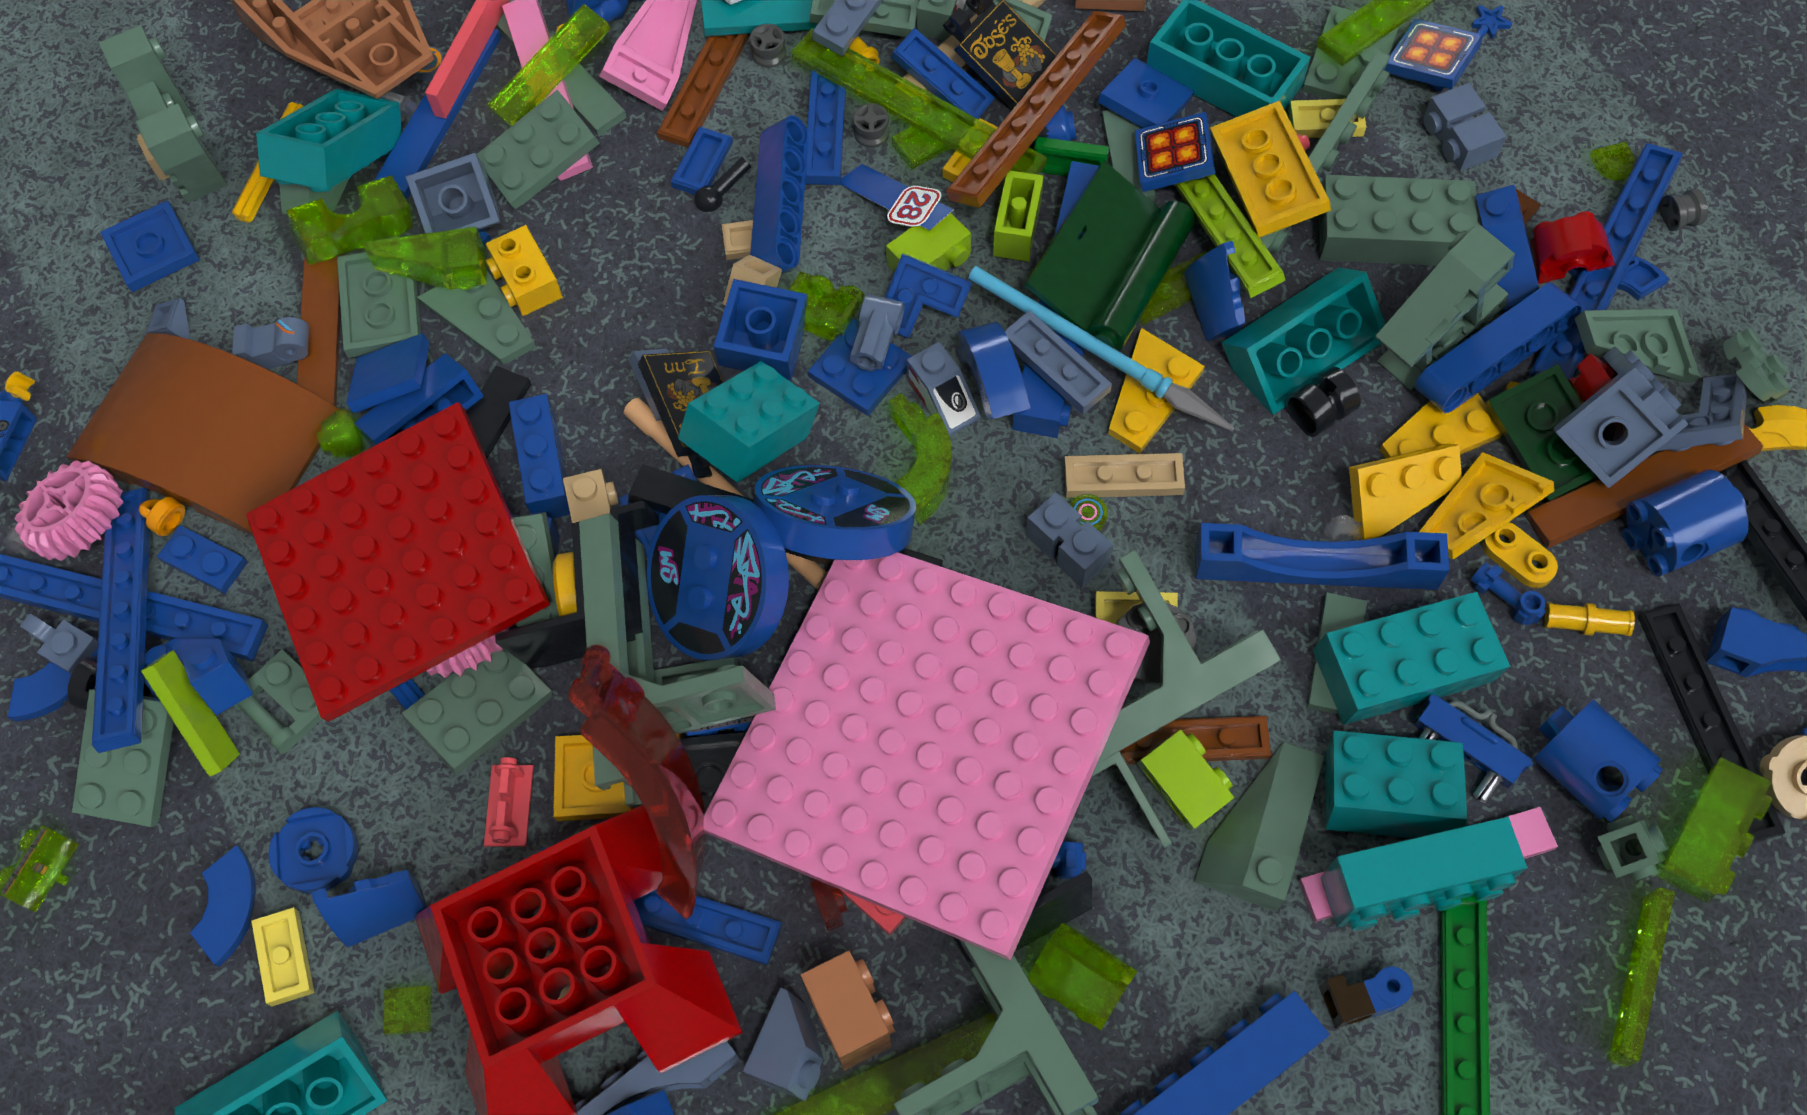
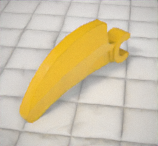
(1781, 427)

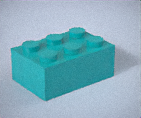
(748, 421)
(1394, 785)

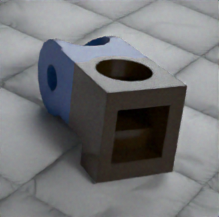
(1366, 999)

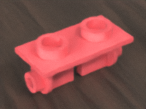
(508, 804)

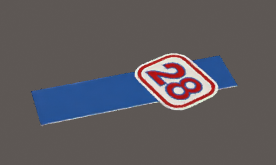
(907, 205)

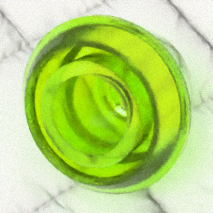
(340, 435)

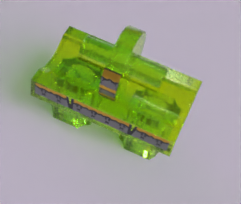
(37, 868)

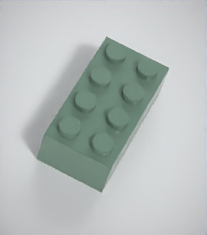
(1394, 218)

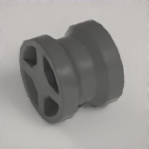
(762, 39)
(865, 120)
(1685, 209)

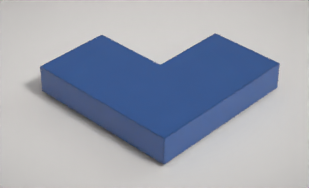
(923, 283)

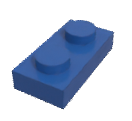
(202, 559)

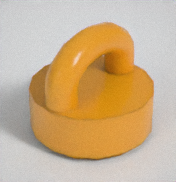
(162, 515)

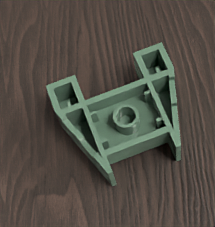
(163, 115)
(1448, 305)

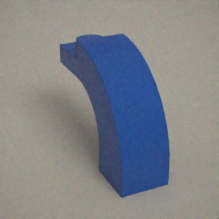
(994, 368)

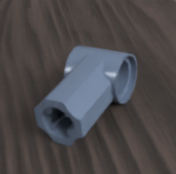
(878, 322)

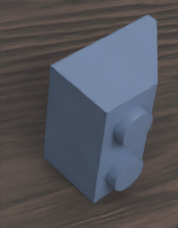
(454, 195)

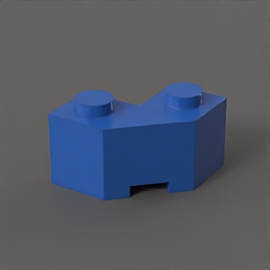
(209, 670)

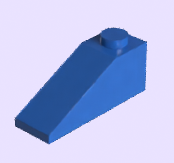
(1504, 219)

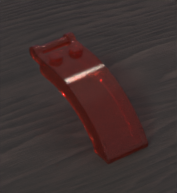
(653, 762)

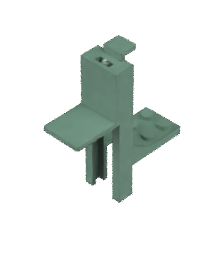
(1183, 679)

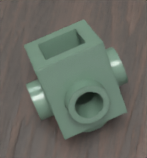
(1615, 852)

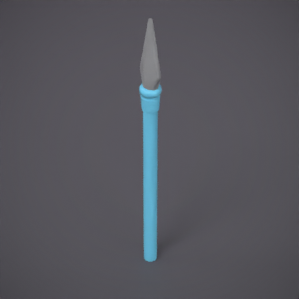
(1178, 396)

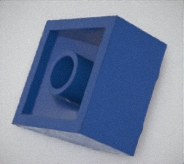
(761, 326)

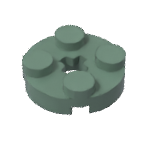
(1758, 370)

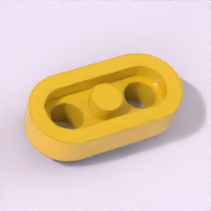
(1519, 554)

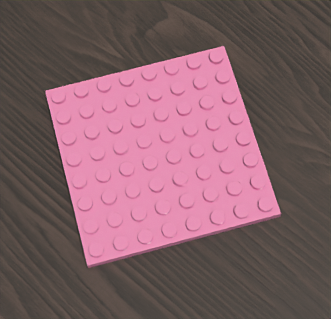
(928, 744)

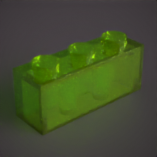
(1716, 831)

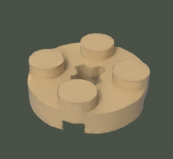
(1784, 769)

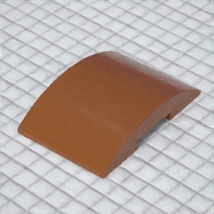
(204, 428)

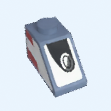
(942, 387)

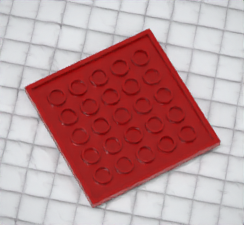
(395, 561)

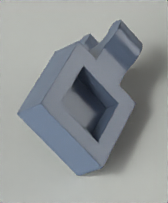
(62, 645)

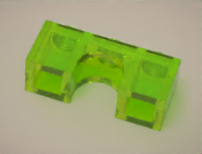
(328, 234)

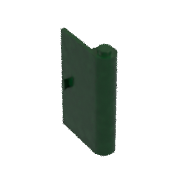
(1116, 263)

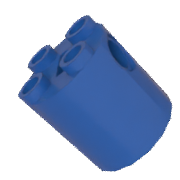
(1686, 521)
(1584, 746)

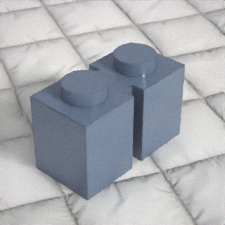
(1464, 138)
(1083, 547)

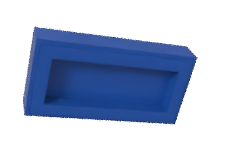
(701, 160)

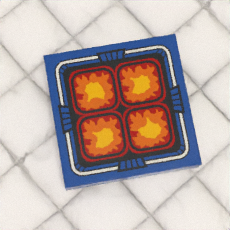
(1433, 53)
(1174, 152)

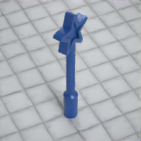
(1488, 23)

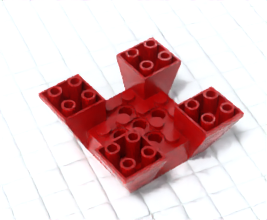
(614, 976)

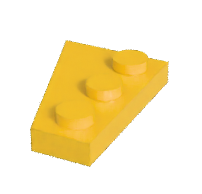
(1138, 410)
(1466, 426)
(1400, 486)
(1485, 501)

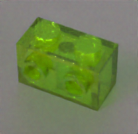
(1081, 976)

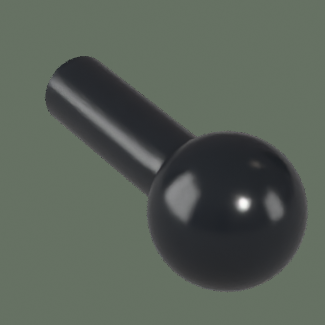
(710, 197)

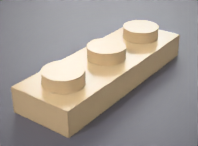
(1124, 475)

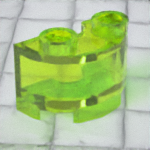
(827, 308)

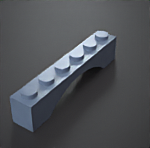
(646, 1080)

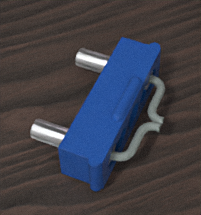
(1480, 746)

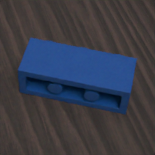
(442, 386)
(539, 455)

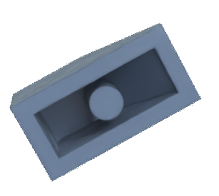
(786, 1049)

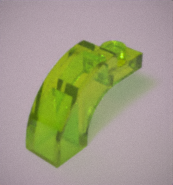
(932, 471)

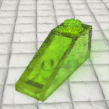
(438, 258)

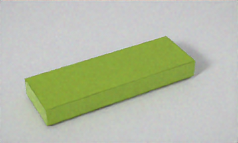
(190, 713)

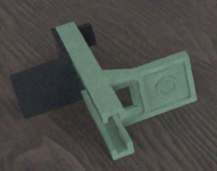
(616, 615)
(1024, 1034)

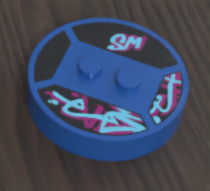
(836, 511)
(717, 577)

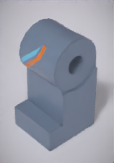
(273, 343)

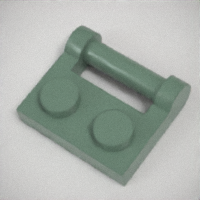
(289, 688)

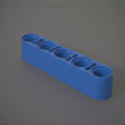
(780, 193)
(1498, 348)

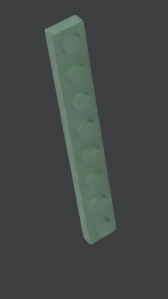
(1340, 130)

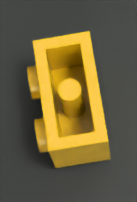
(524, 271)

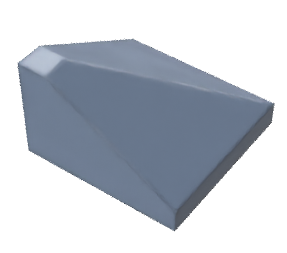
(170, 319)

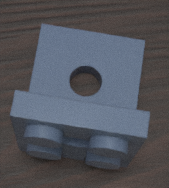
(1630, 399)

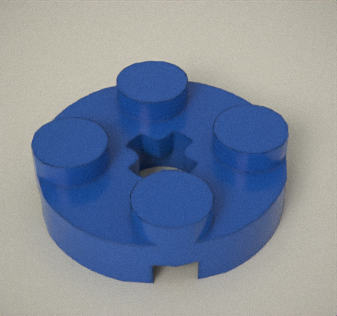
(331, 866)

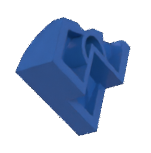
(1216, 293)
(371, 906)

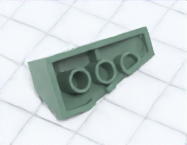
(1262, 835)

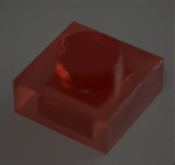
(830, 904)

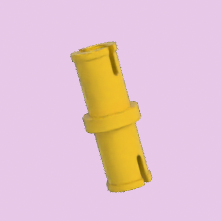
(1589, 619)

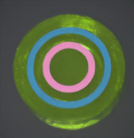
(1092, 510)

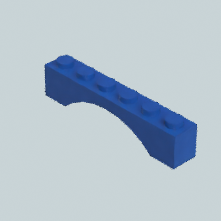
(1391, 561)
(1756, 645)

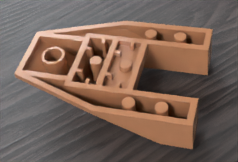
(352, 41)

